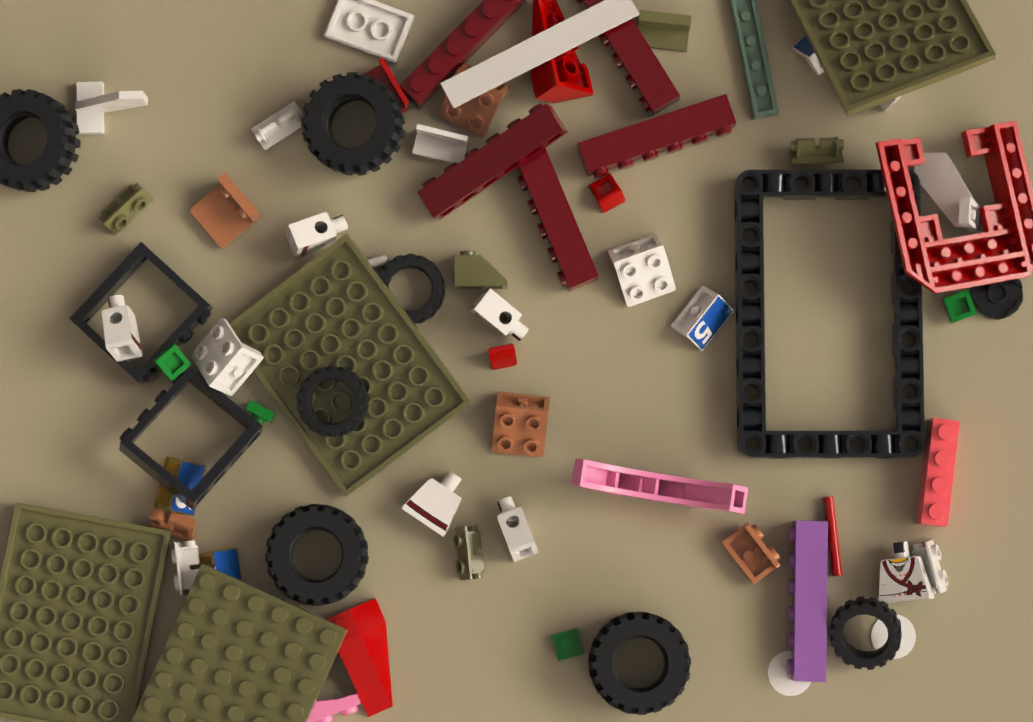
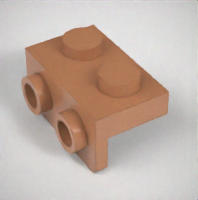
(751, 553)

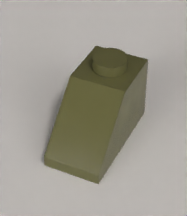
(475, 273)

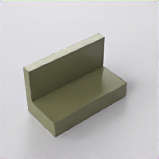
(665, 30)

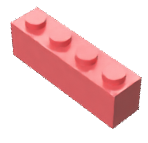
(937, 472)

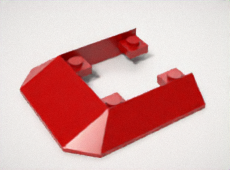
(970, 260)

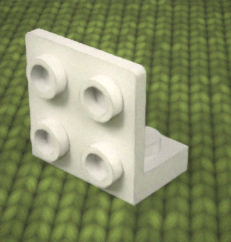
(642, 270)
(224, 359)

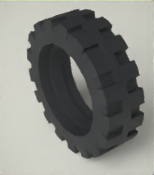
(433, 273)
(305, 401)
(857, 657)

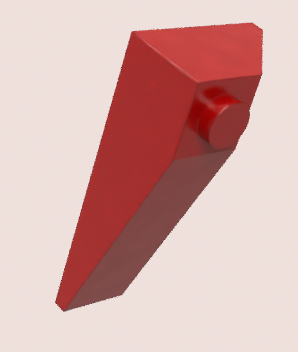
(564, 75)
(367, 654)

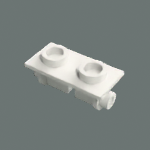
(278, 126)
(931, 556)
(184, 558)

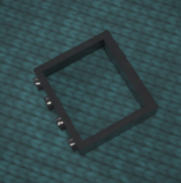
(112, 285)
(190, 497)

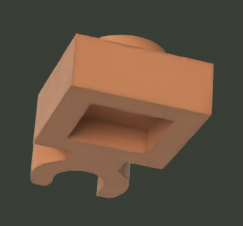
(180, 525)

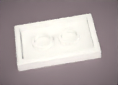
(370, 27)

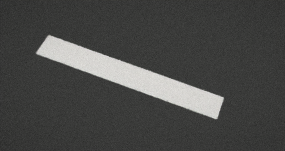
(537, 50)

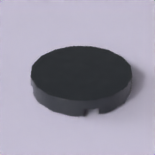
(997, 299)

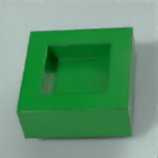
(959, 306)
(172, 362)
(260, 413)
(567, 644)

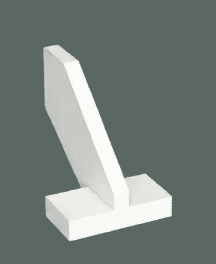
(93, 104)
(949, 191)

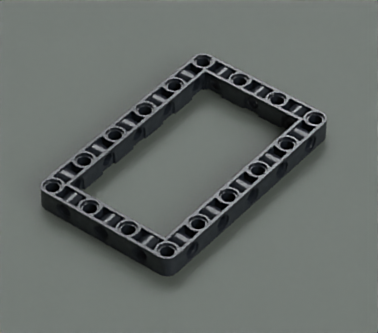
(751, 320)

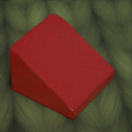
(607, 193)
(502, 356)

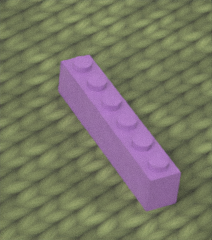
(809, 601)

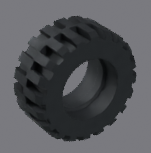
(325, 105)
(60, 140)
(280, 554)
(675, 670)

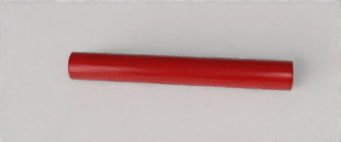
(833, 541)

